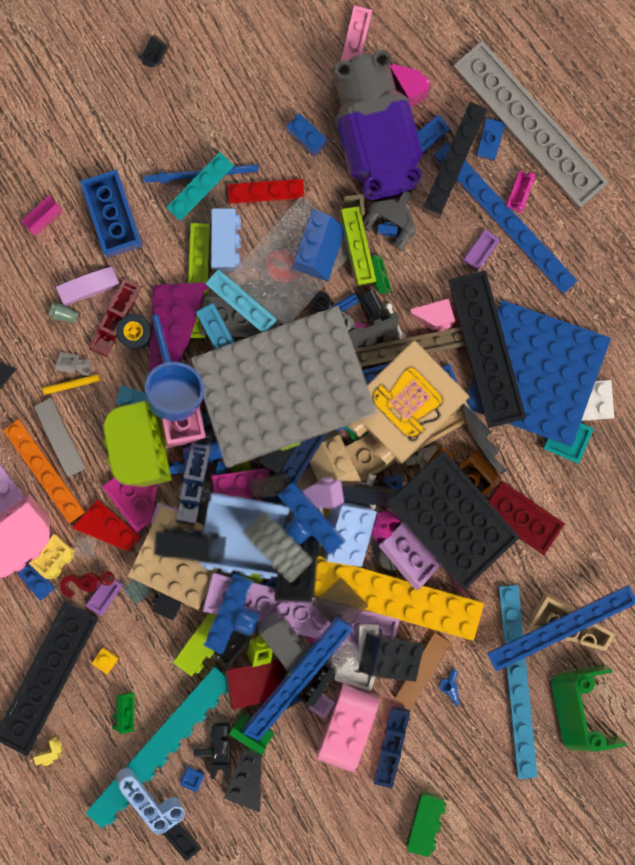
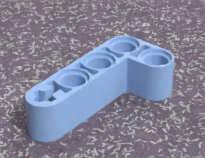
(144, 799)

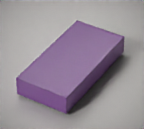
(481, 250)
(103, 597)

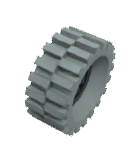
(277, 546)

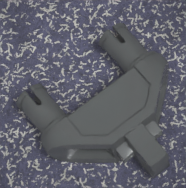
(395, 212)

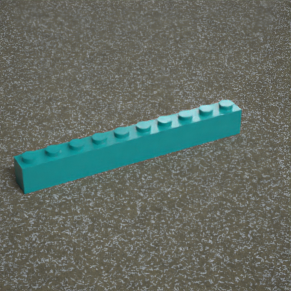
(164, 741)

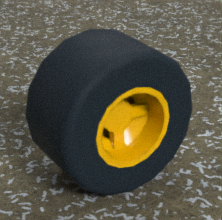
(134, 331)

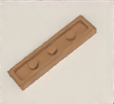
(430, 659)

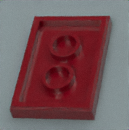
(252, 684)

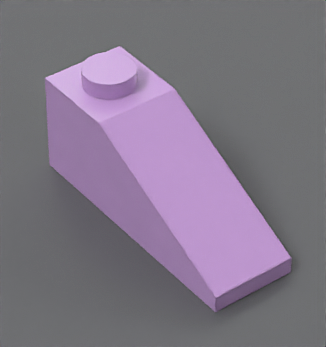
(325, 493)

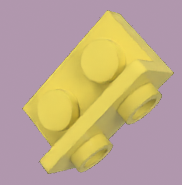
(53, 558)

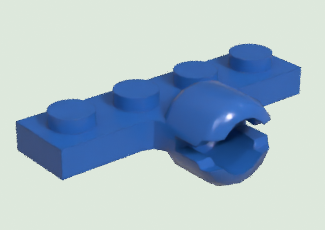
(309, 520)
(232, 615)

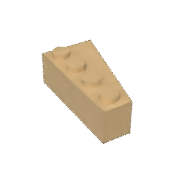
(551, 608)

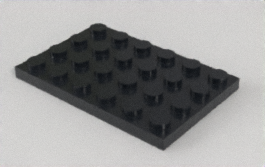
(453, 520)

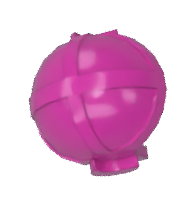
(384, 525)

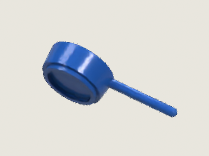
(173, 387)

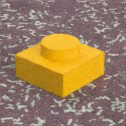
(105, 660)

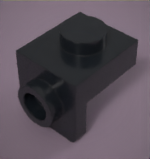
(154, 52)

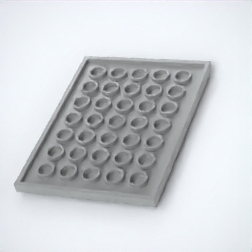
(283, 386)

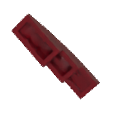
(117, 309)

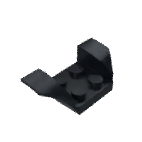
(316, 689)

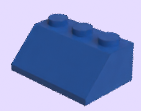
(319, 246)

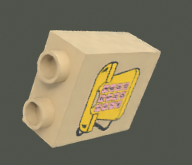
(410, 404)

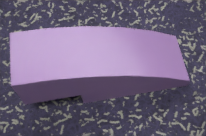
(87, 286)

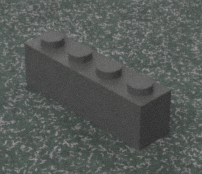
(282, 640)

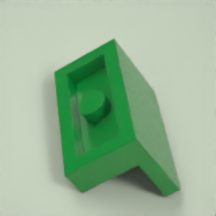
(257, 746)

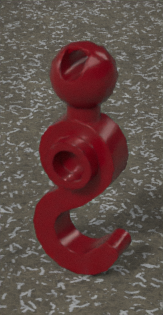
(87, 582)

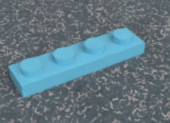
(241, 301)

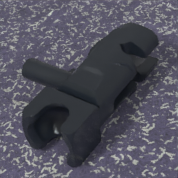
(219, 750)

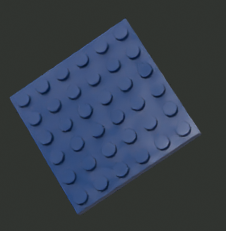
(552, 368)

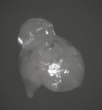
(345, 656)

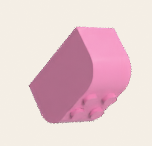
(22, 534)
(348, 727)

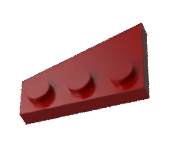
(107, 526)

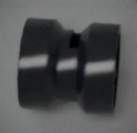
(321, 304)

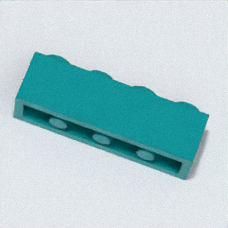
(200, 186)

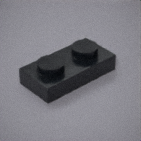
(182, 841)

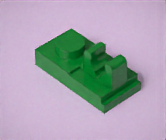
(382, 282)
(124, 713)

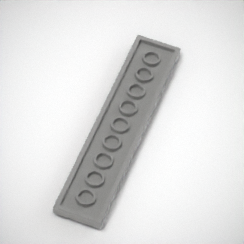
(530, 124)

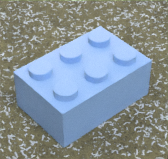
(225, 240)
(355, 525)

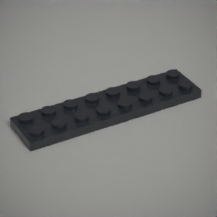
(487, 349)
(46, 677)

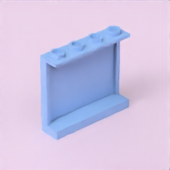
(230, 518)

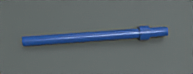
(164, 177)

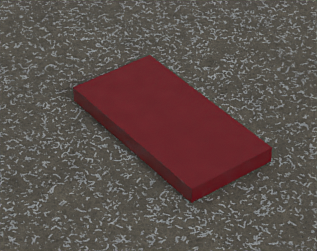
(526, 518)

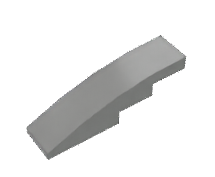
(59, 437)

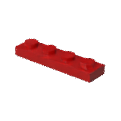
(265, 191)

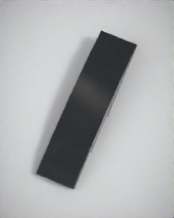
(479, 433)

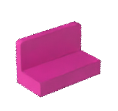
(42, 215)

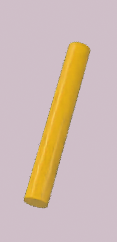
(71, 384)

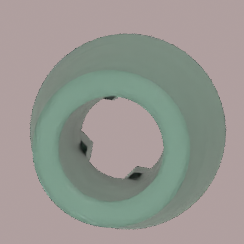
(62, 313)

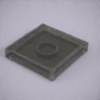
(340, 601)

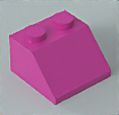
(410, 83)

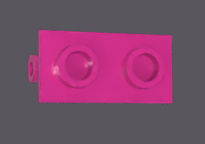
(520, 191)

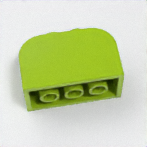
(136, 446)

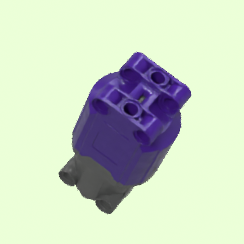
(376, 127)

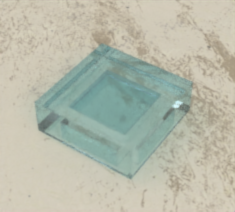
(137, 591)

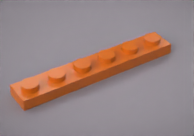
(44, 471)

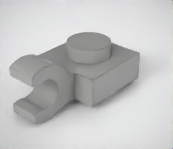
(71, 362)
(422, 457)

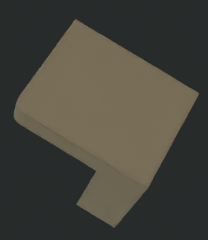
(355, 201)

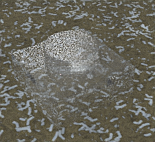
(85, 547)

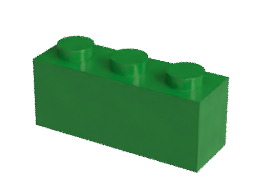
(425, 824)

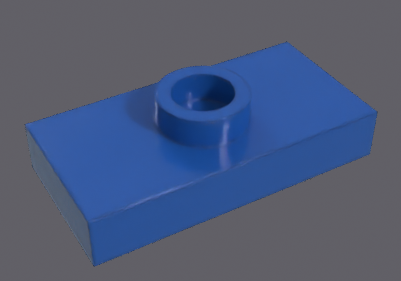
(432, 132)
(490, 139)

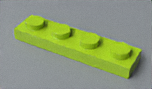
(357, 246)

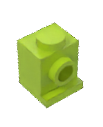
(258, 646)

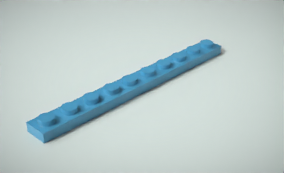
(518, 686)

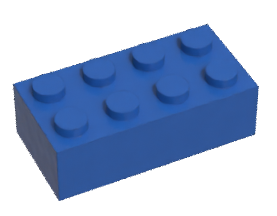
(111, 213)

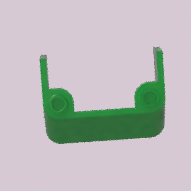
(568, 702)

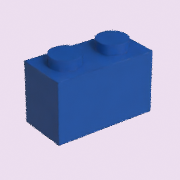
(306, 135)

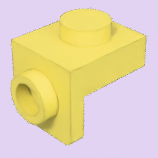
(47, 757)

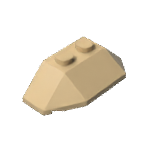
(333, 460)

